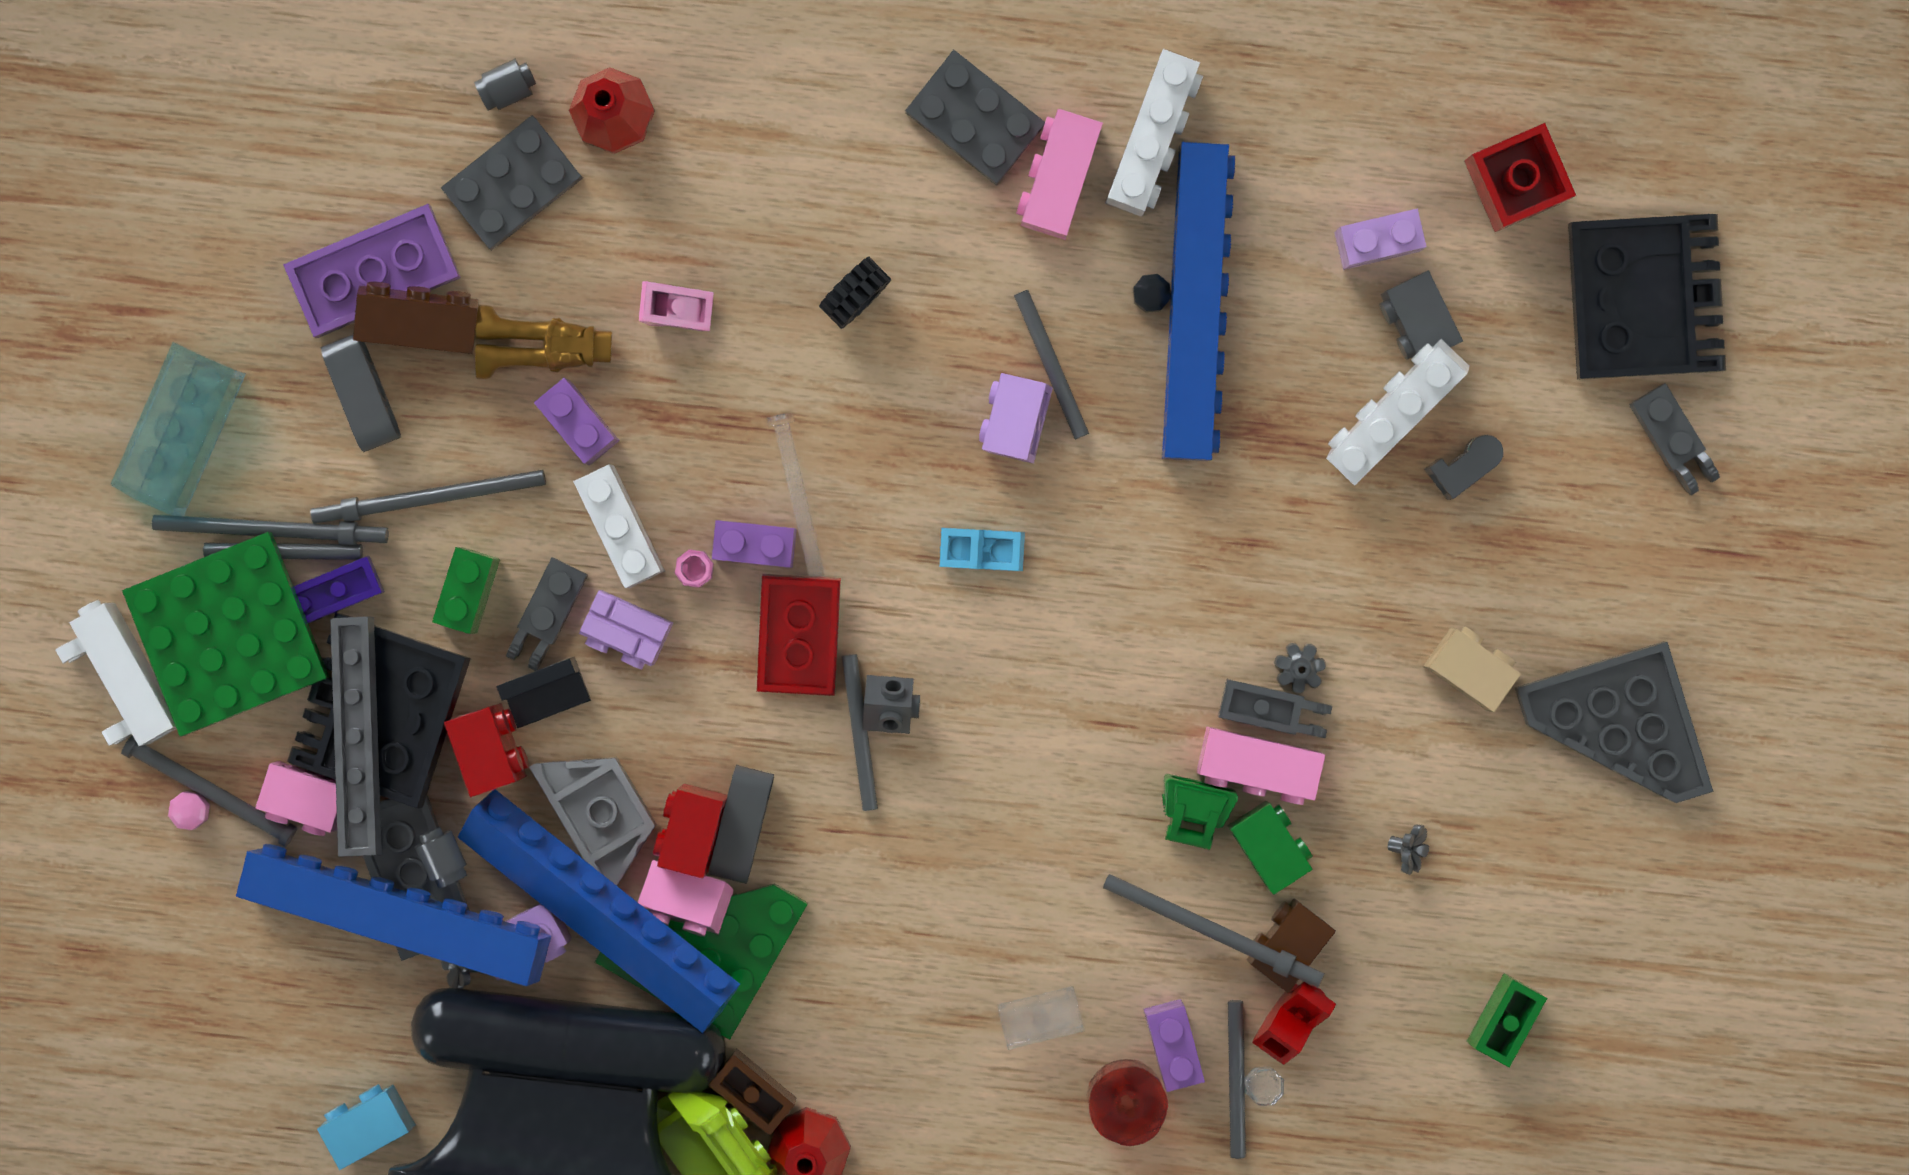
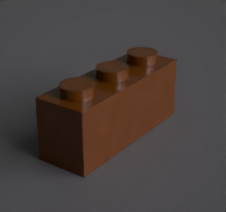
(415, 318)

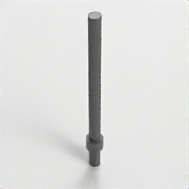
(353, 509)
(346, 532)
(1283, 963)

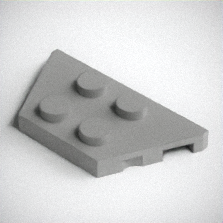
(598, 811)

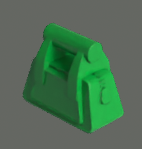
(1195, 803)

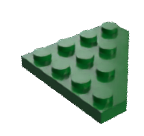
(745, 948)

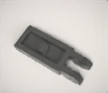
(1673, 436)
(548, 609)
(1269, 708)

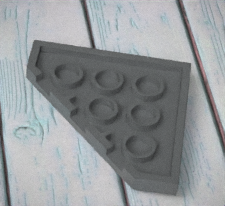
(1625, 717)

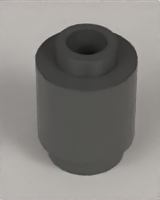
(505, 85)
(441, 857)

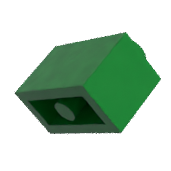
(466, 590)
(1271, 847)
(1506, 1020)

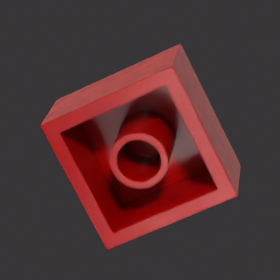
(1520, 177)
(487, 749)
(691, 830)

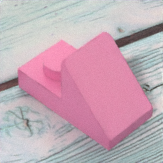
(675, 306)

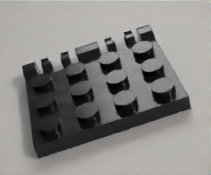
(1640, 298)
(414, 698)

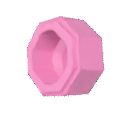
(694, 568)
(188, 810)

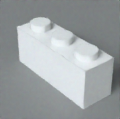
(619, 526)

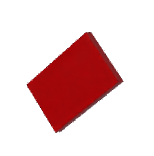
(798, 634)

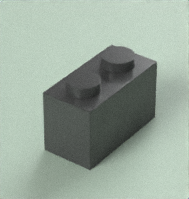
(1419, 315)

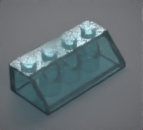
(177, 430)

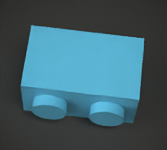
(365, 1126)

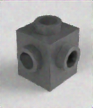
(889, 704)

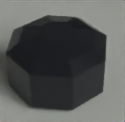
(1151, 293)

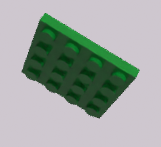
(225, 634)

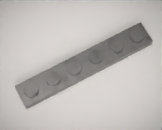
(356, 736)

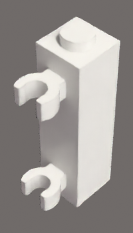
(123, 671)

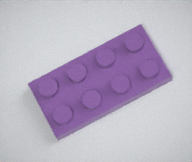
(396, 252)

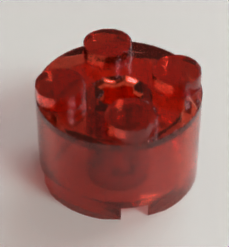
(1149, 1107)

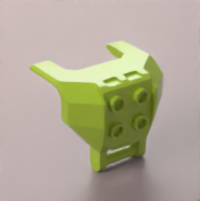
(708, 1137)

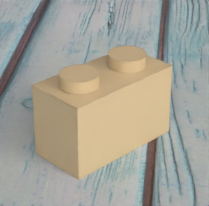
(1472, 668)

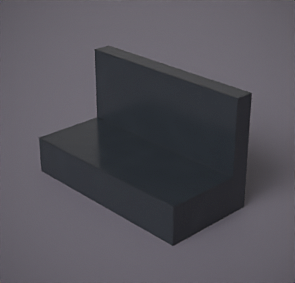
(545, 692)

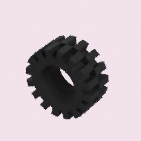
(855, 292)

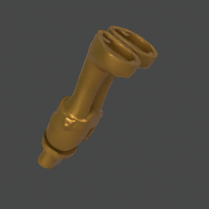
(563, 344)

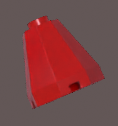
(618, 123)
(810, 1137)

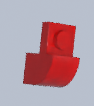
(1292, 1021)

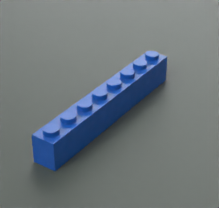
(1196, 300)
(598, 910)
(394, 915)

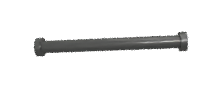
(209, 791)

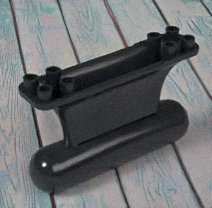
(557, 1082)

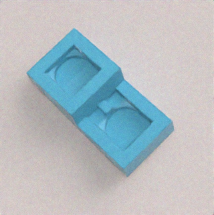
(982, 549)

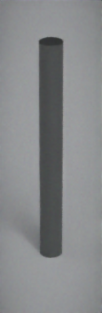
(1051, 364)
(302, 551)
(860, 736)
(1236, 1079)

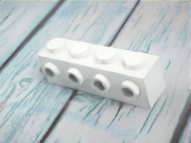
(1150, 139)
(1398, 411)

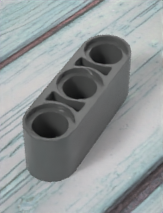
(360, 393)
(741, 824)

